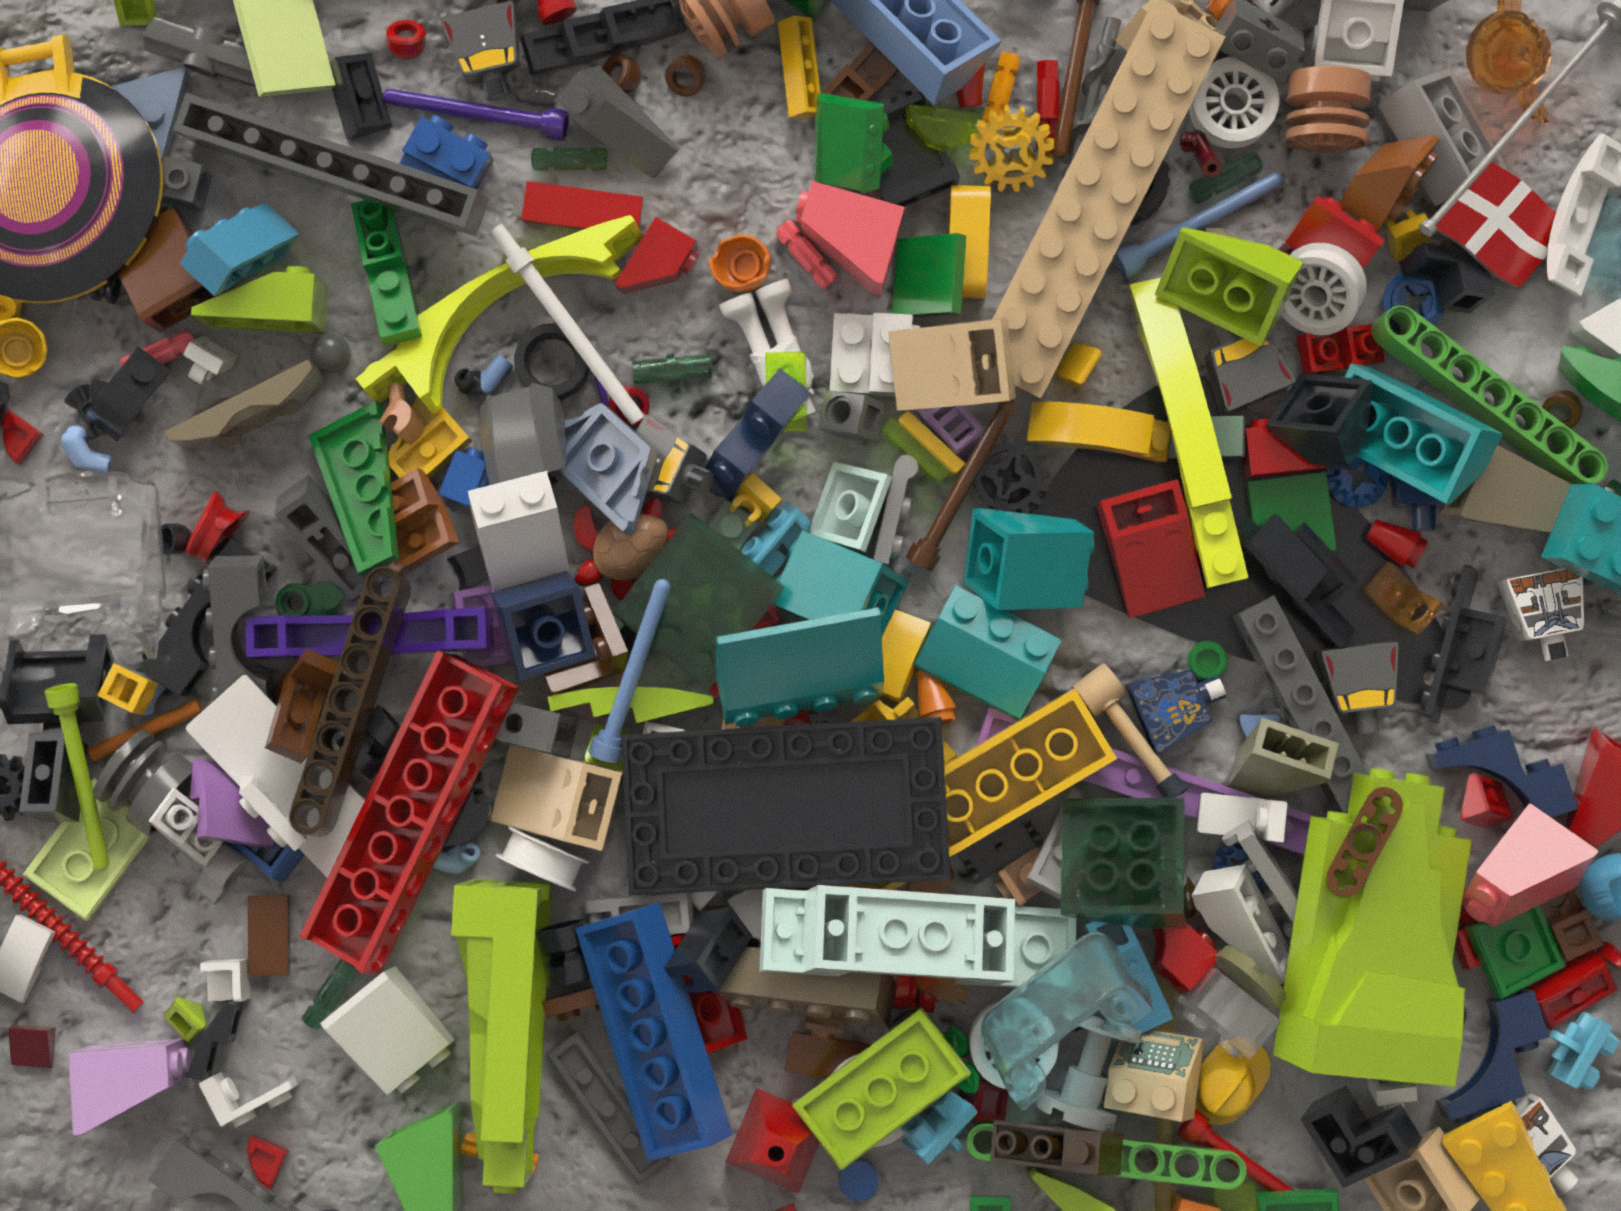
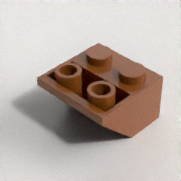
(1390, 179)

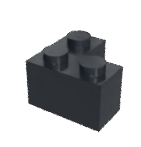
(1358, 1145)

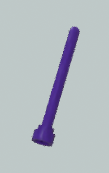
(551, 123)

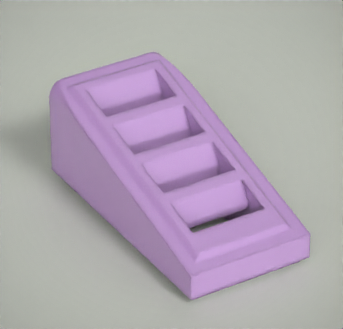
(965, 446)

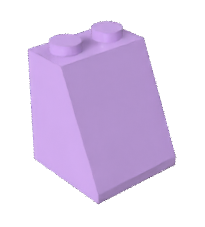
(120, 1076)

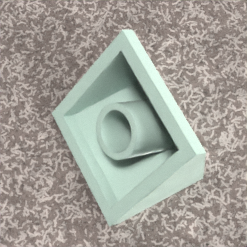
(850, 506)

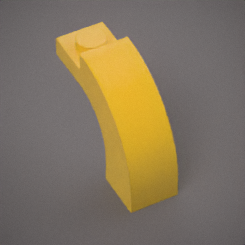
(1099, 429)

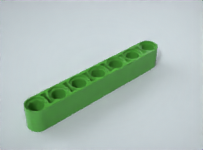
(1470, 396)
(1165, 1168)

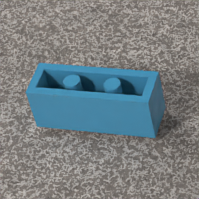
(238, 248)

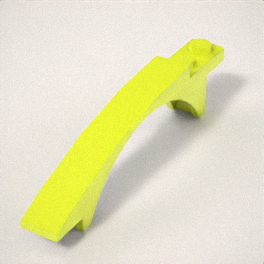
(426, 358)
(1193, 434)

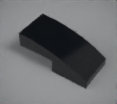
(221, 1030)

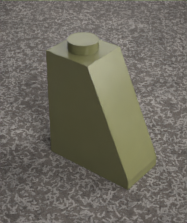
(1281, 760)

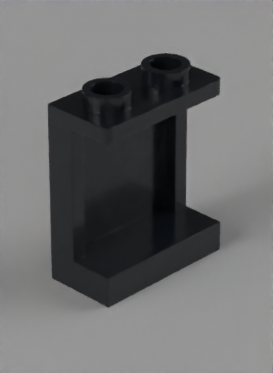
(916, 168)
(32, 673)

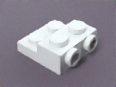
(1358, 35)
(863, 354)

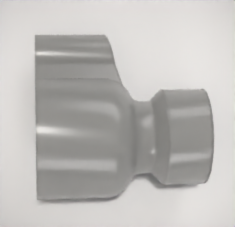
(220, 872)

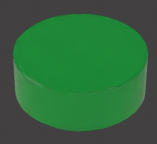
(1206, 659)

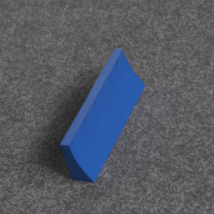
(653, 1033)

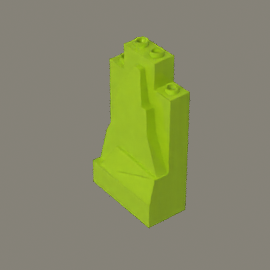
(1375, 970)
(506, 1018)

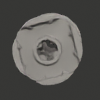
(1084, 1083)

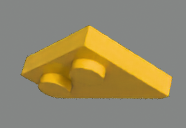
(433, 448)

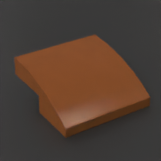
(420, 522)

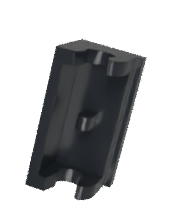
(1000, 848)
(709, 950)

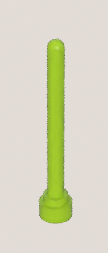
(64, 703)

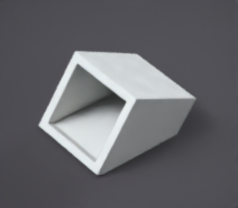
(518, 530)
(389, 1031)

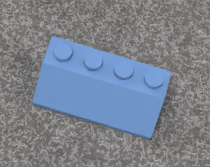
(928, 41)

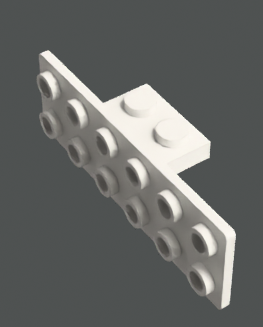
(235, 736)

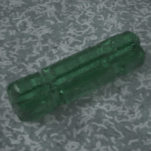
(569, 159)
(1229, 176)
(329, 994)

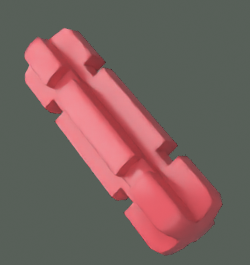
(806, 254)
(167, 349)

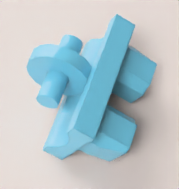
(1578, 1050)
(940, 1127)

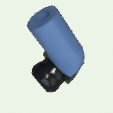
(484, 381)

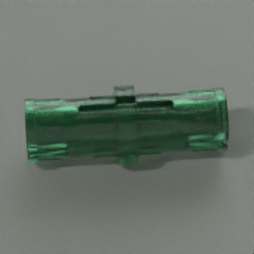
(672, 369)

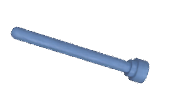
(1131, 258)
(608, 744)

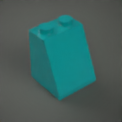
(1027, 560)
(833, 581)

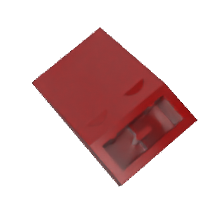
(1152, 548)

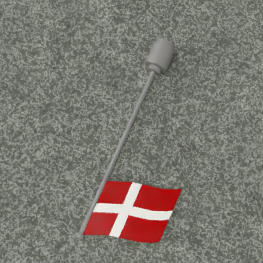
(1496, 212)

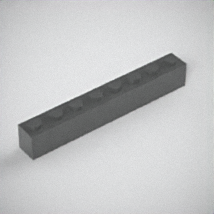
(331, 164)

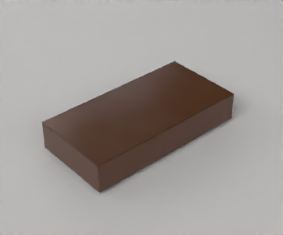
(268, 935)

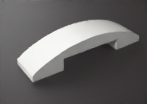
(1579, 212)

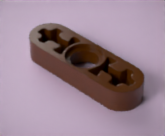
(1388, 820)

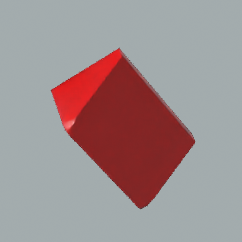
(1485, 802)
(1573, 988)

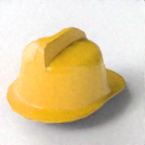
(1230, 1084)

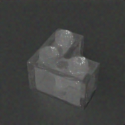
(1229, 1012)

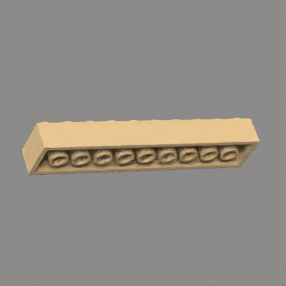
(1103, 190)

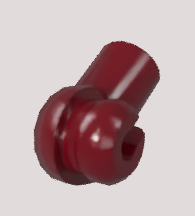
(1202, 151)

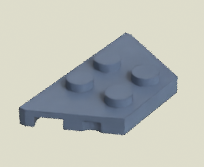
(158, 102)
(609, 464)

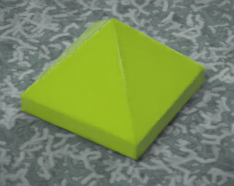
(135, 12)
(186, 1018)

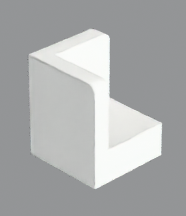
(227, 979)

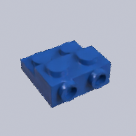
(445, 154)

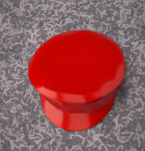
(213, 527)

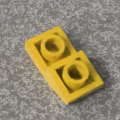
(900, 649)

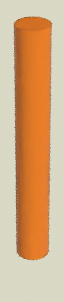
(154, 726)

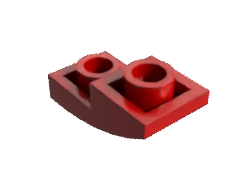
(1339, 350)

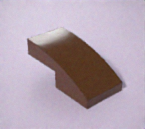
(864, 76)
(1571, 925)
(819, 1056)

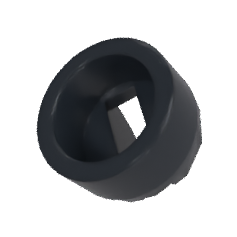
(175, 538)

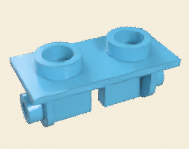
(782, 528)

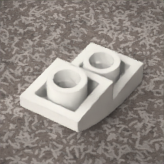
(178, 822)
(22, 956)

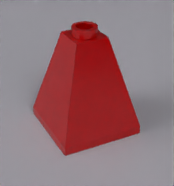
(1598, 791)
(772, 1123)

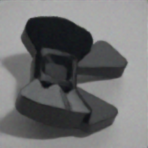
(81, 399)

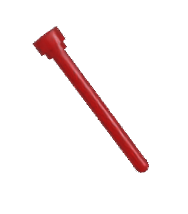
(1200, 1132)

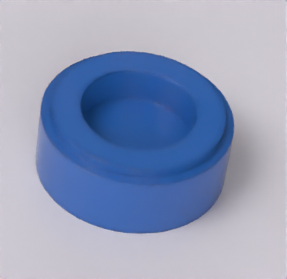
(858, 1180)

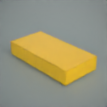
(932, 443)

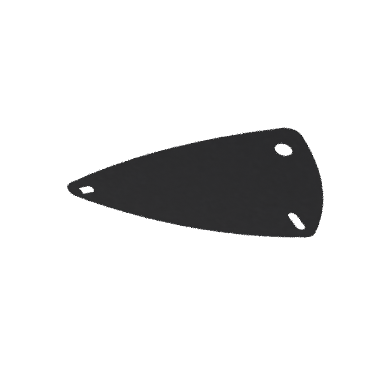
(1101, 474)

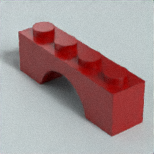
(1183, 956)

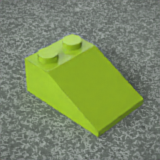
(1229, 282)
(271, 303)

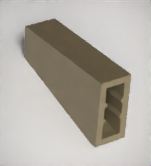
(1511, 495)

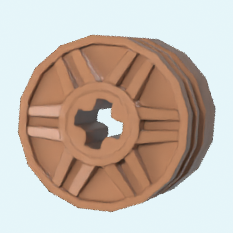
(719, 18)
(1328, 109)

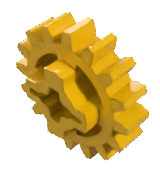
(1004, 163)

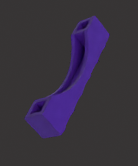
(419, 633)

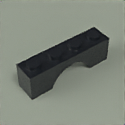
(179, 652)

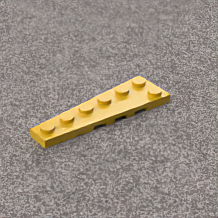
(1502, 1163)

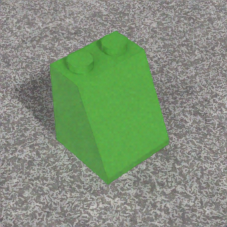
(427, 1161)

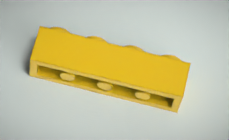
(799, 66)

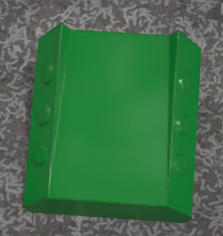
(850, 143)

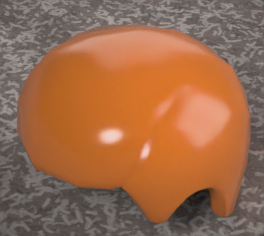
(741, 264)

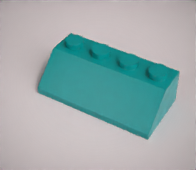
(1423, 438)

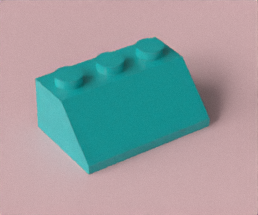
(987, 653)

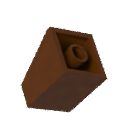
(156, 280)

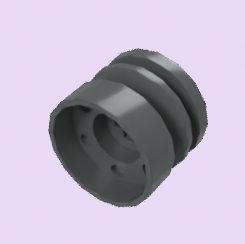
(140, 778)

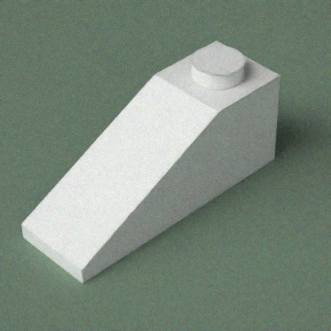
(1242, 918)

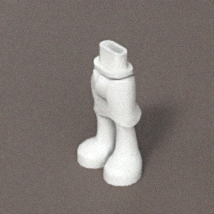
(744, 312)

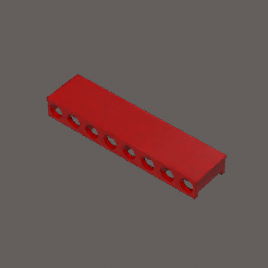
(409, 812)

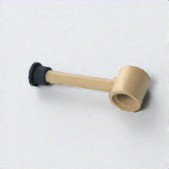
(1101, 694)

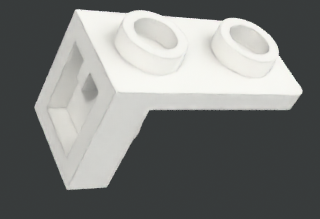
(1224, 812)
(222, 1098)

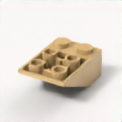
(952, 365)
(557, 797)

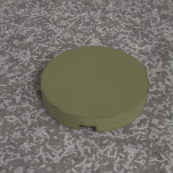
(1243, 972)

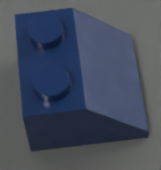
(544, 624)

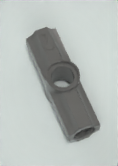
(199, 50)

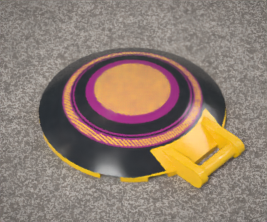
(73, 178)

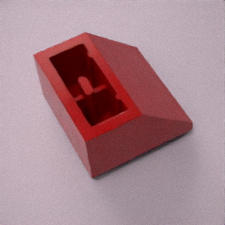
(1327, 223)

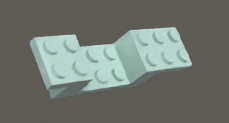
(909, 935)

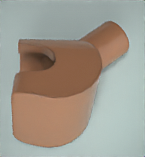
(401, 417)

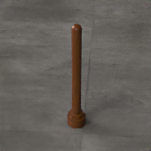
(1073, 77)
(927, 549)

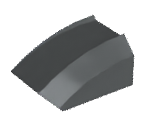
(522, 433)

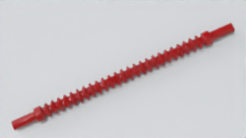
(103, 973)

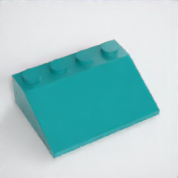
(800, 667)

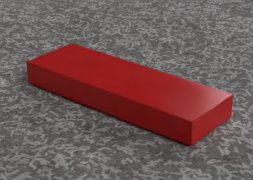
(576, 206)

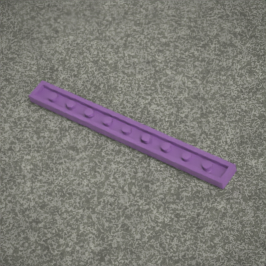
(1132, 778)

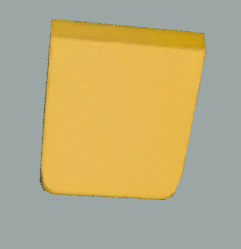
(1077, 364)

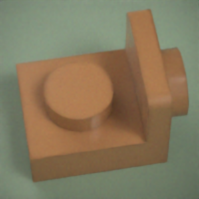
(1013, 876)

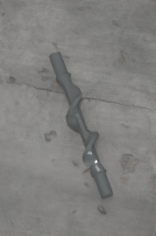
(1092, 85)

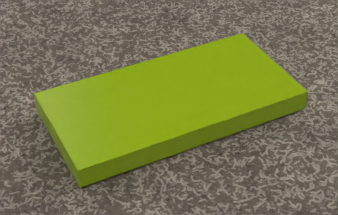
(881, 1089)

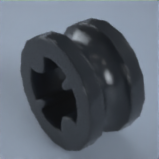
(109, 291)

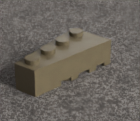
(849, 998)

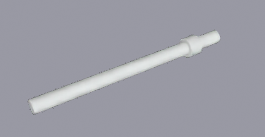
(521, 261)

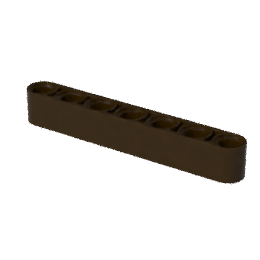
(355, 722)

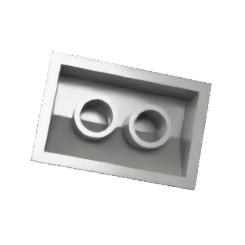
(1440, 108)

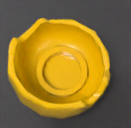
(21, 348)

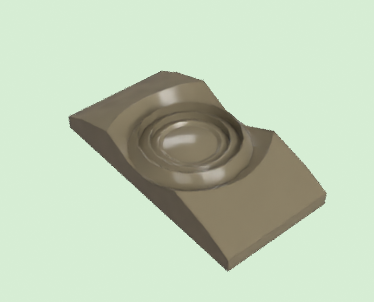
(250, 409)

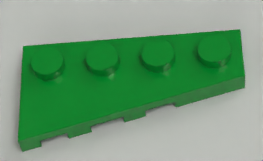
(358, 480)

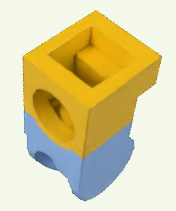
(131, 690)

